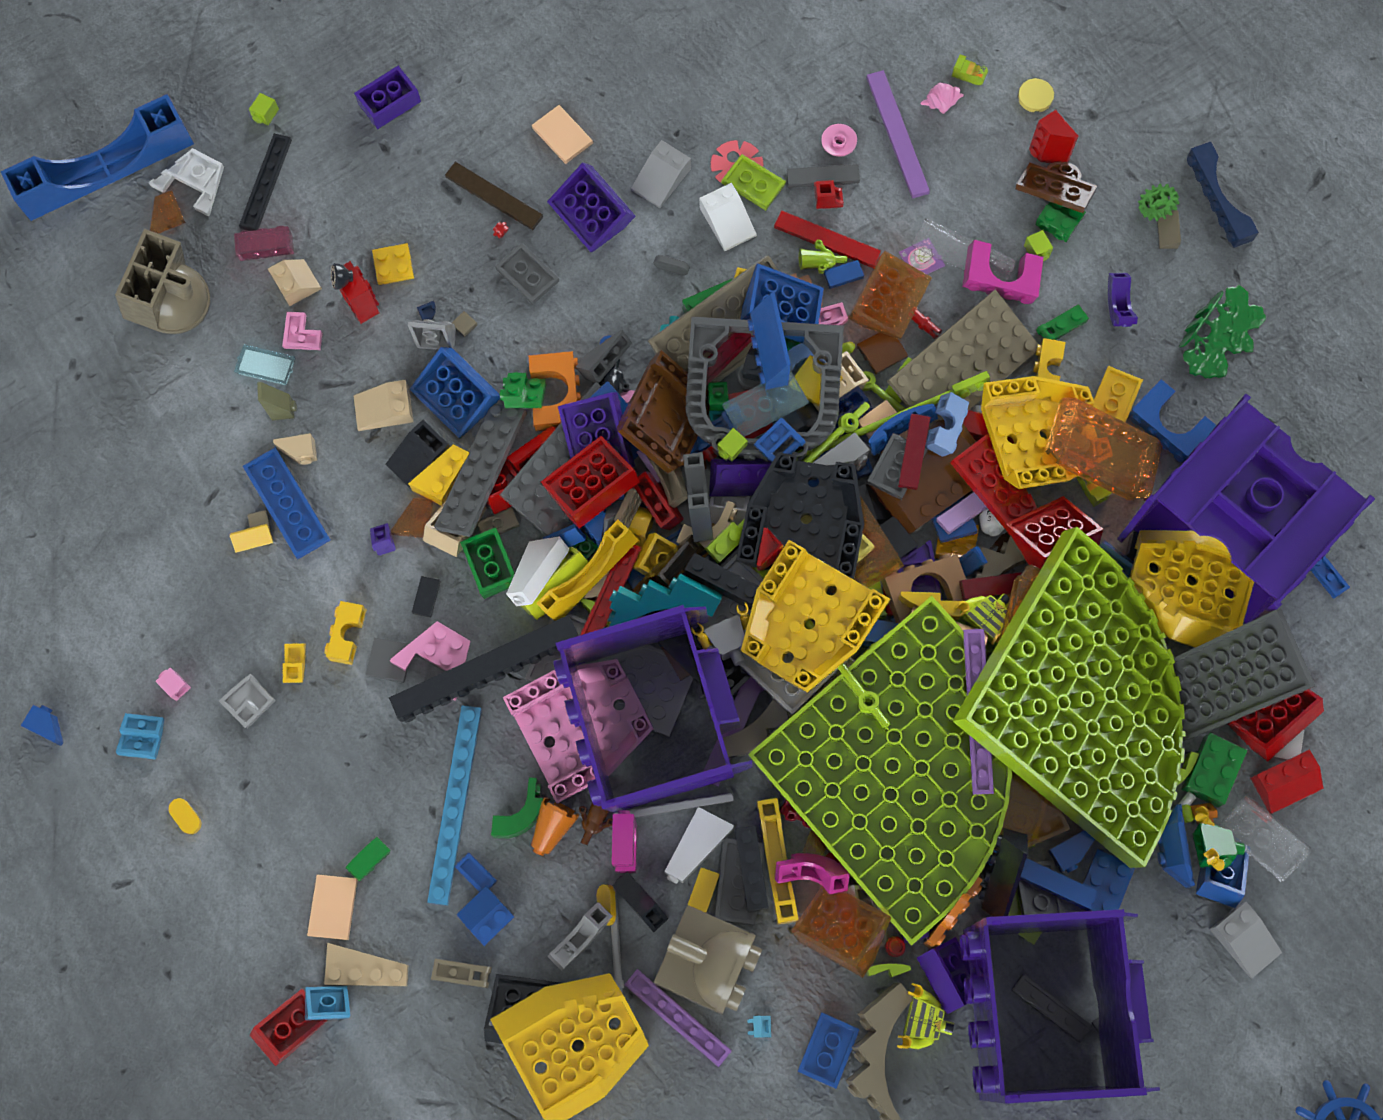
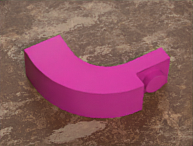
(814, 868)

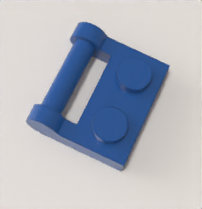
(776, 437)

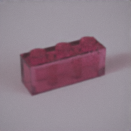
(263, 243)

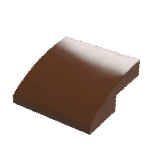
(882, 351)

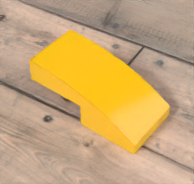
(294, 663)

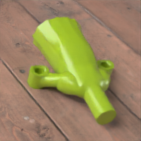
(819, 259)

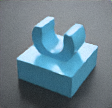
(762, 1026)

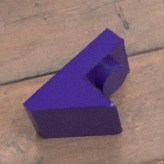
(382, 539)

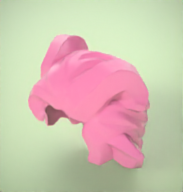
(942, 97)

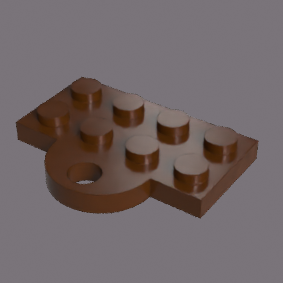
(1056, 185)

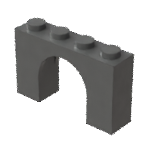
(698, 497)

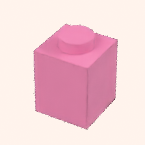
(172, 684)

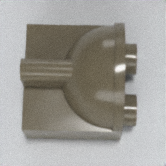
(161, 288)
(707, 961)

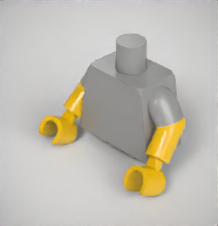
(726, 636)

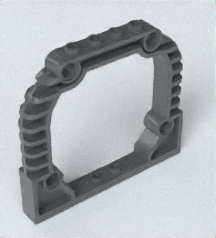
(711, 333)

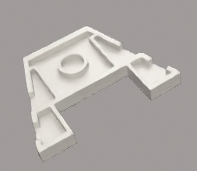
(197, 172)

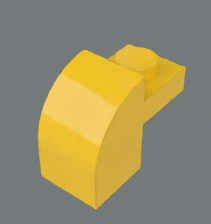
(641, 525)

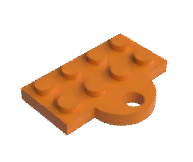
(936, 936)

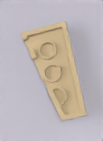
(362, 969)

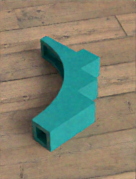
(657, 597)

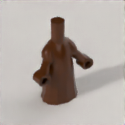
(593, 822)

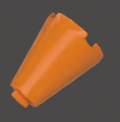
(551, 826)

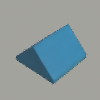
(326, 1003)

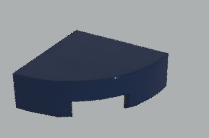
(427, 310)

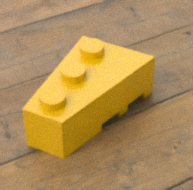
(439, 477)

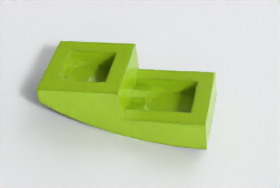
(1188, 765)
(893, 969)

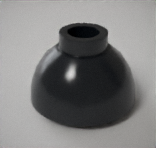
(340, 276)

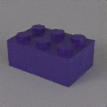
(387, 97)

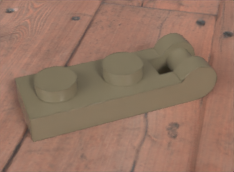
(460, 973)

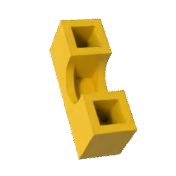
(1049, 353)
(347, 616)

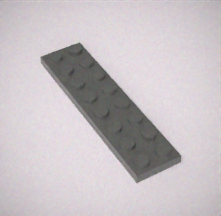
(480, 470)

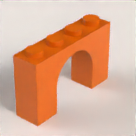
(557, 366)

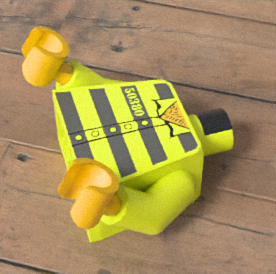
(985, 614)
(924, 1020)

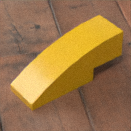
(915, 599)

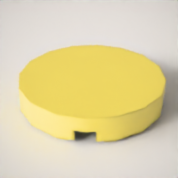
(1036, 95)

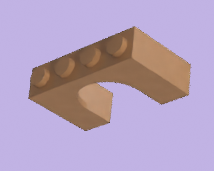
(946, 571)

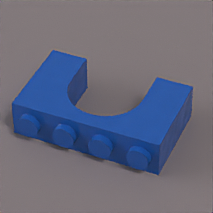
(1147, 417)

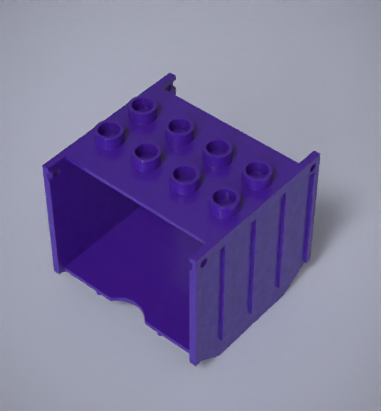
(1258, 501)
(625, 638)
(1118, 991)

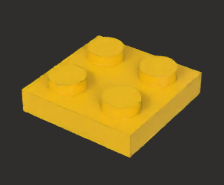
(393, 264)

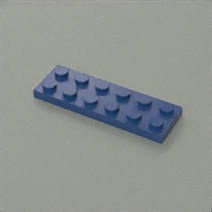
(286, 503)

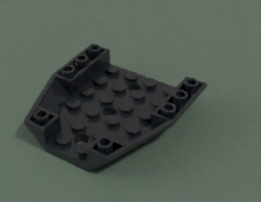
(786, 497)

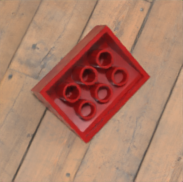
(590, 481)
(1041, 528)
(1278, 724)

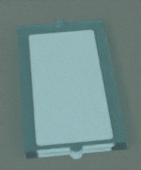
(264, 364)

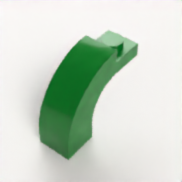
(523, 820)

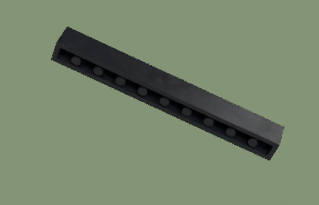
(481, 670)

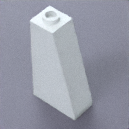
(535, 569)
(698, 842)

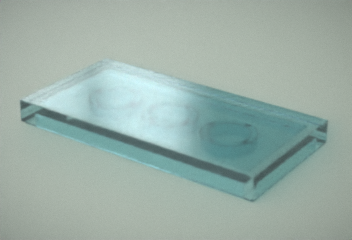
(762, 406)

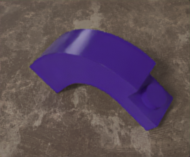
(1119, 300)

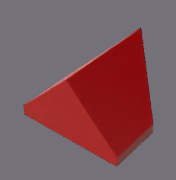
(769, 550)

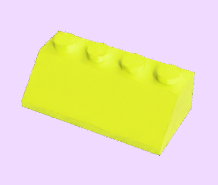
(568, 568)

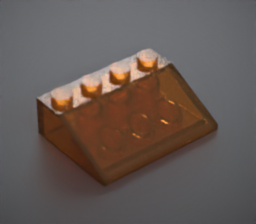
(889, 296)
(842, 930)

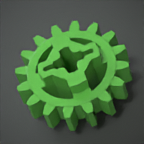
(1158, 202)

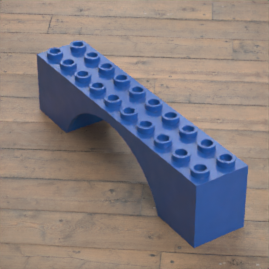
(49, 184)

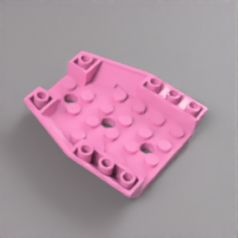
(542, 714)

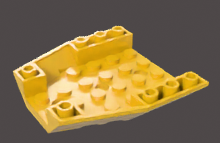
(1021, 411)
(793, 595)
(1183, 610)
(548, 1024)

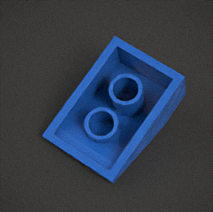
(1225, 885)

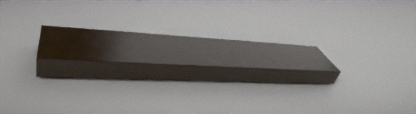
(494, 196)

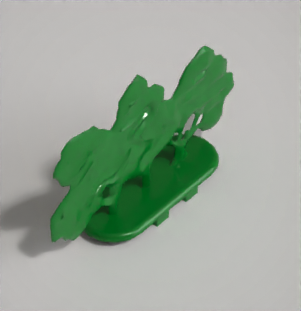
(1227, 332)

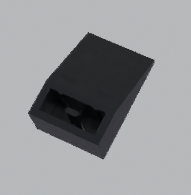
(416, 452)

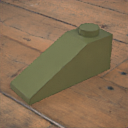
(276, 402)

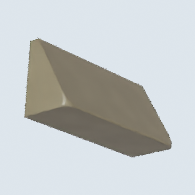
(1169, 231)

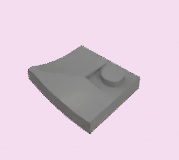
(247, 701)

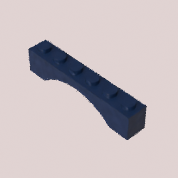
(1237, 225)

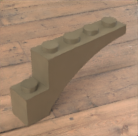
(672, 484)

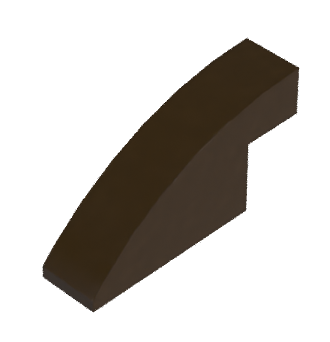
(672, 564)

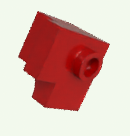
(827, 195)

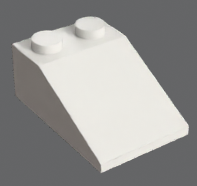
(727, 217)

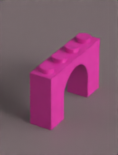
(980, 277)
(624, 842)

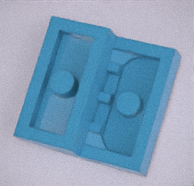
(140, 736)

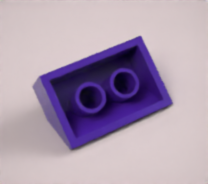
(736, 477)
(946, 974)

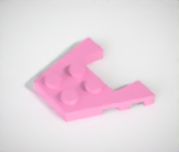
(437, 645)

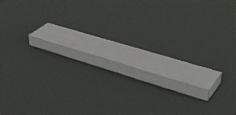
(682, 805)

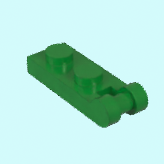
(1063, 323)

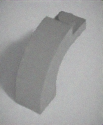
(581, 937)

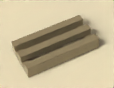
(628, 507)

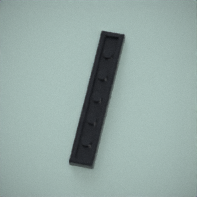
(265, 182)

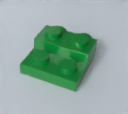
(1059, 220)
(522, 392)

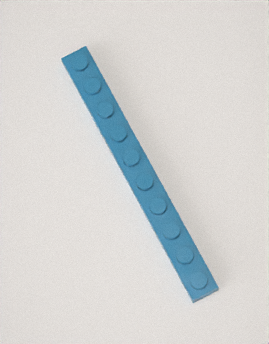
(454, 806)

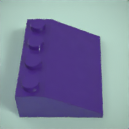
(590, 207)
(592, 418)

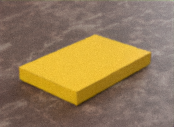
(1117, 393)

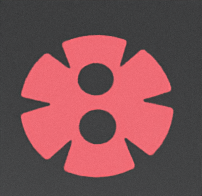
(722, 163)

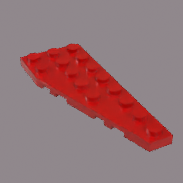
(983, 474)

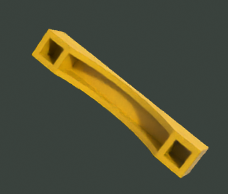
(613, 547)
(775, 851)

